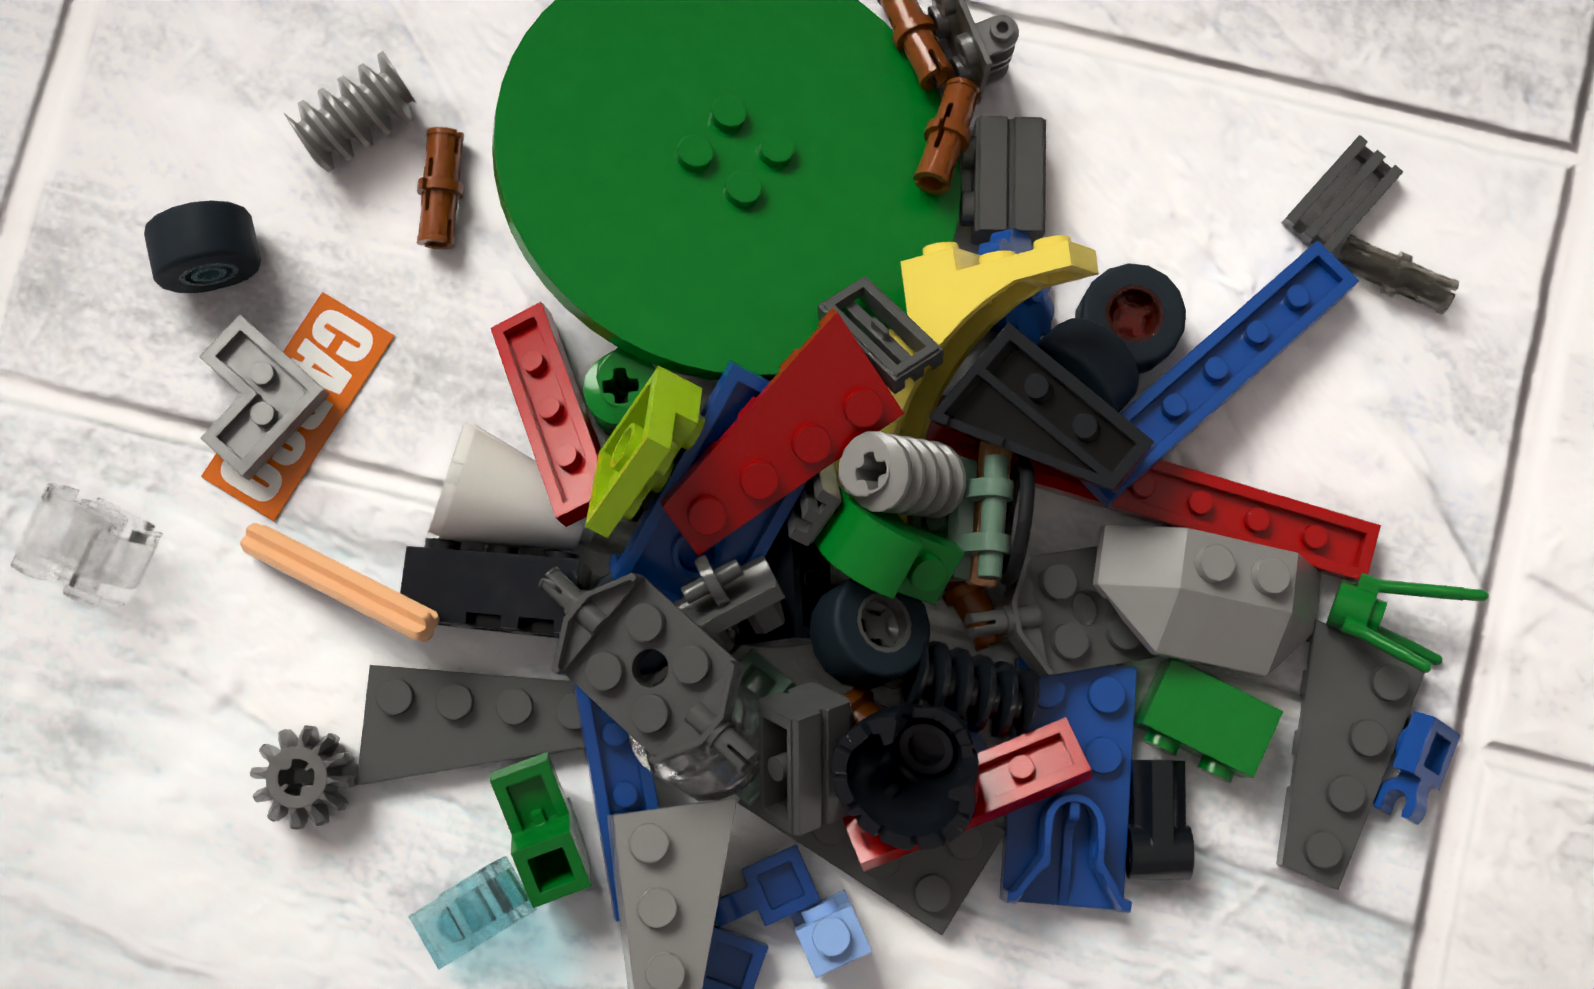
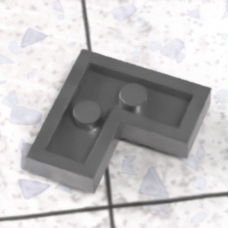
(272, 400)

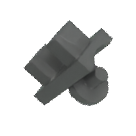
(732, 595)

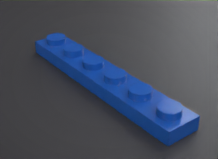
(1234, 355)

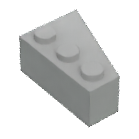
(669, 889)

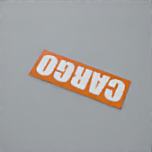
(339, 354)

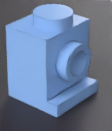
(830, 933)

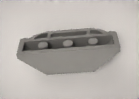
(1208, 595)

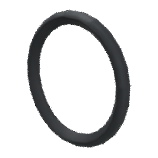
(1024, 480)

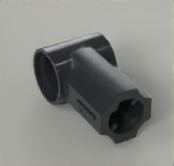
(1158, 838)

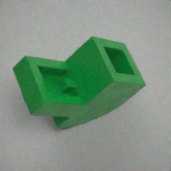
(886, 552)
(543, 830)

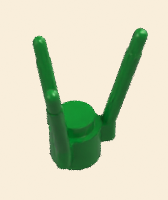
(1360, 614)

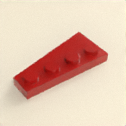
(783, 436)

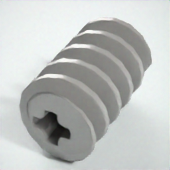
(353, 113)
(902, 475)

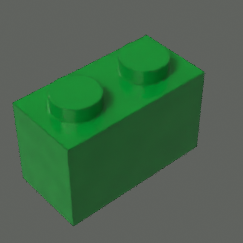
(1206, 720)

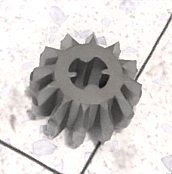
(293, 756)

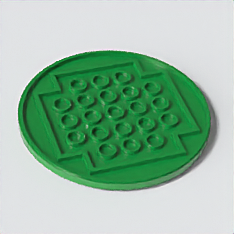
(714, 170)

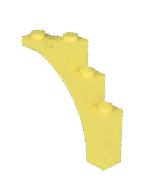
(960, 298)

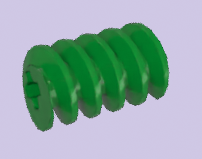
(608, 382)

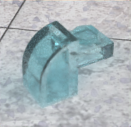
(472, 912)

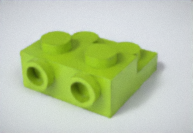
(643, 448)

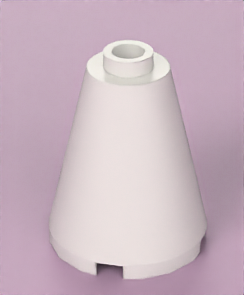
(498, 498)

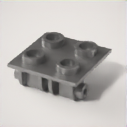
(980, 48)

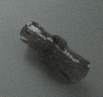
(1398, 274)

